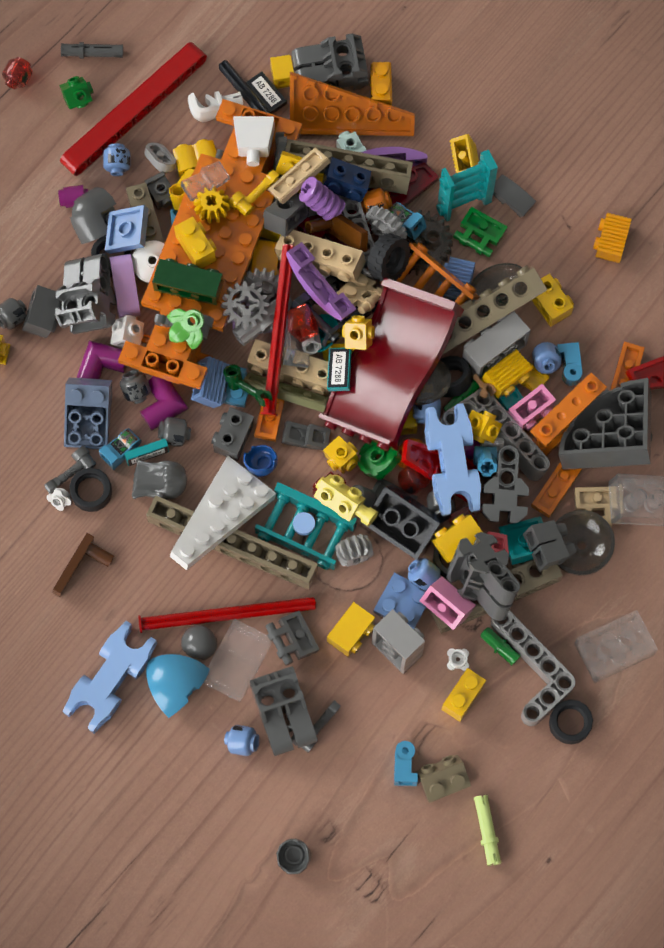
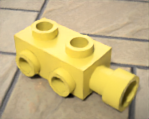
(343, 499)

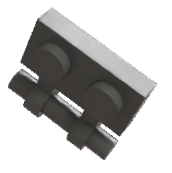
(298, 635)

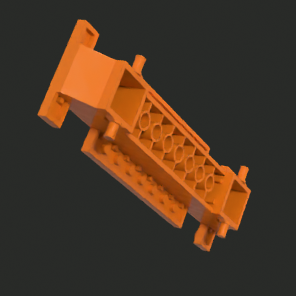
(235, 245)

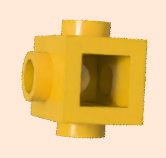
(358, 333)
(487, 426)
(341, 455)

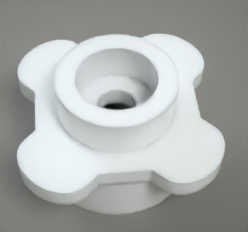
(59, 498)
(458, 653)

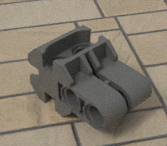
(325, 65)
(86, 295)
(505, 495)
(483, 581)
(294, 708)

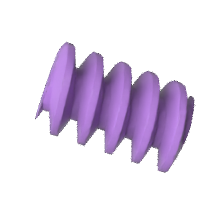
(321, 199)

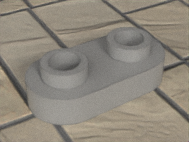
(160, 157)

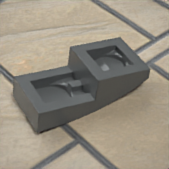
(513, 195)
(305, 436)

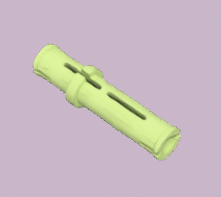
(489, 838)

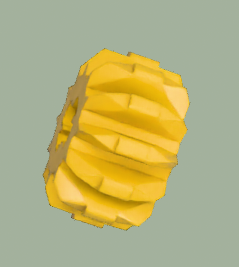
(211, 197)

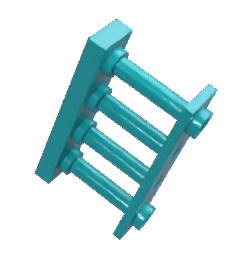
(467, 185)
(305, 504)

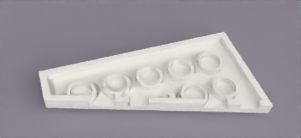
(225, 507)

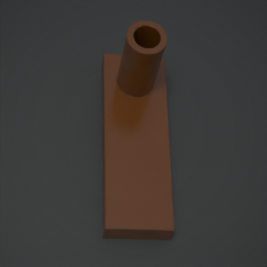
(341, 228)
(85, 547)

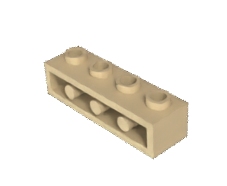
(329, 256)
(312, 377)

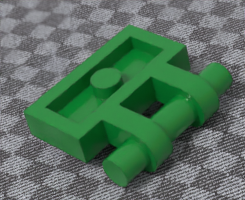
(484, 227)

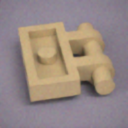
(358, 291)
(593, 499)

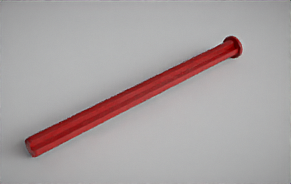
(278, 333)
(226, 613)

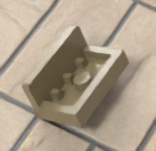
(443, 777)

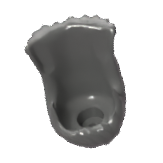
(161, 479)

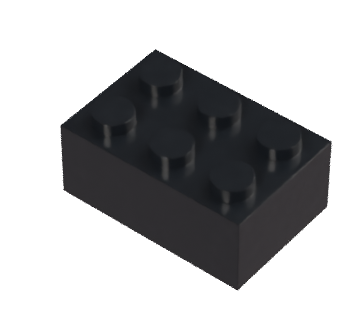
(405, 521)

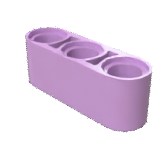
(124, 285)

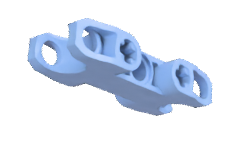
(454, 473)
(101, 690)

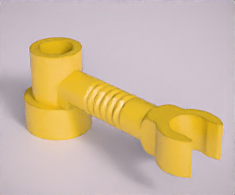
(243, 203)

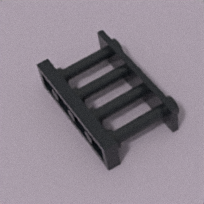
(335, 333)

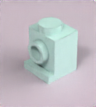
(346, 139)

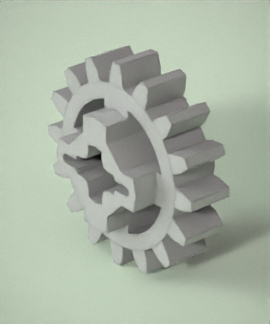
(385, 222)
(263, 280)
(251, 298)

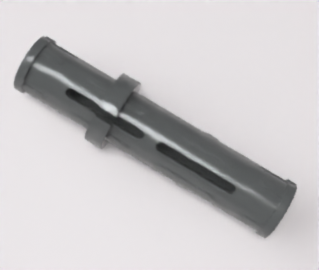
(91, 50)

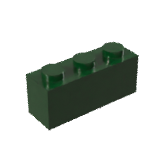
(188, 281)

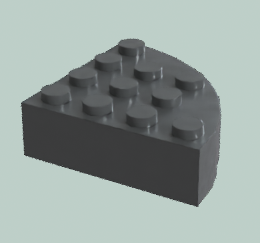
(611, 430)

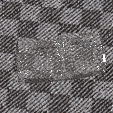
(208, 177)

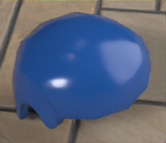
(260, 460)

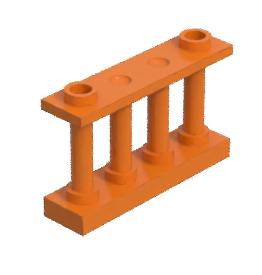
(421, 251)
(552, 427)

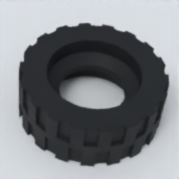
(380, 253)

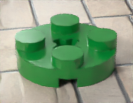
(377, 468)

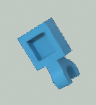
(237, 397)

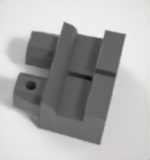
(548, 544)

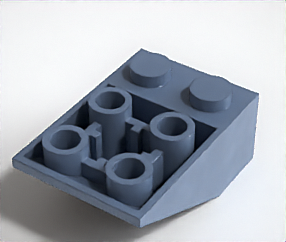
(87, 412)

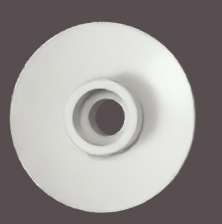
(141, 257)

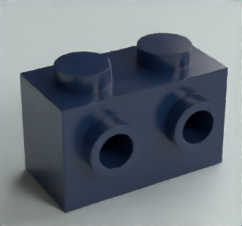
(347, 181)

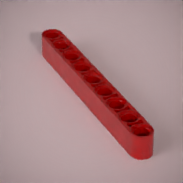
(133, 108)

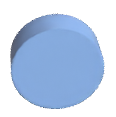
(303, 523)

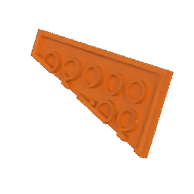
(333, 110)

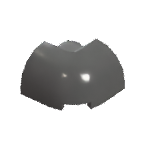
(91, 214)

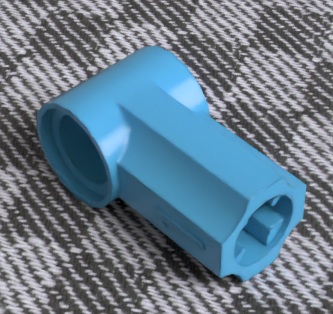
(485, 459)

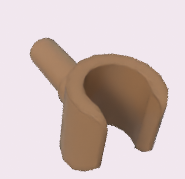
(485, 388)

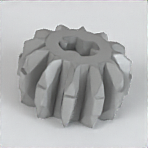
(354, 550)

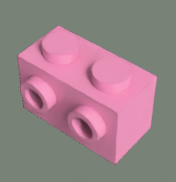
(532, 407)
(447, 603)

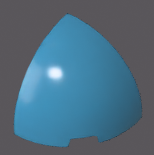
(173, 680)

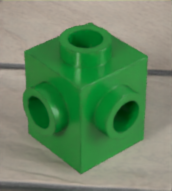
(76, 92)

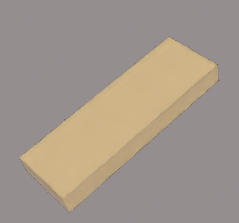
(292, 180)

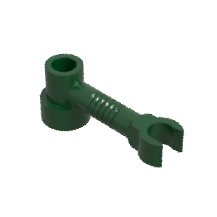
(235, 381)

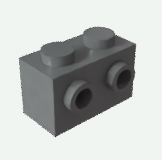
(41, 312)
(233, 433)

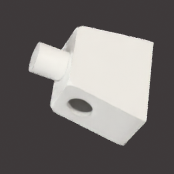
(254, 137)

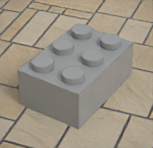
(496, 343)
(398, 640)

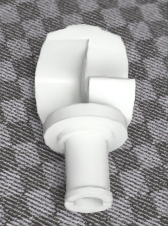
(209, 113)

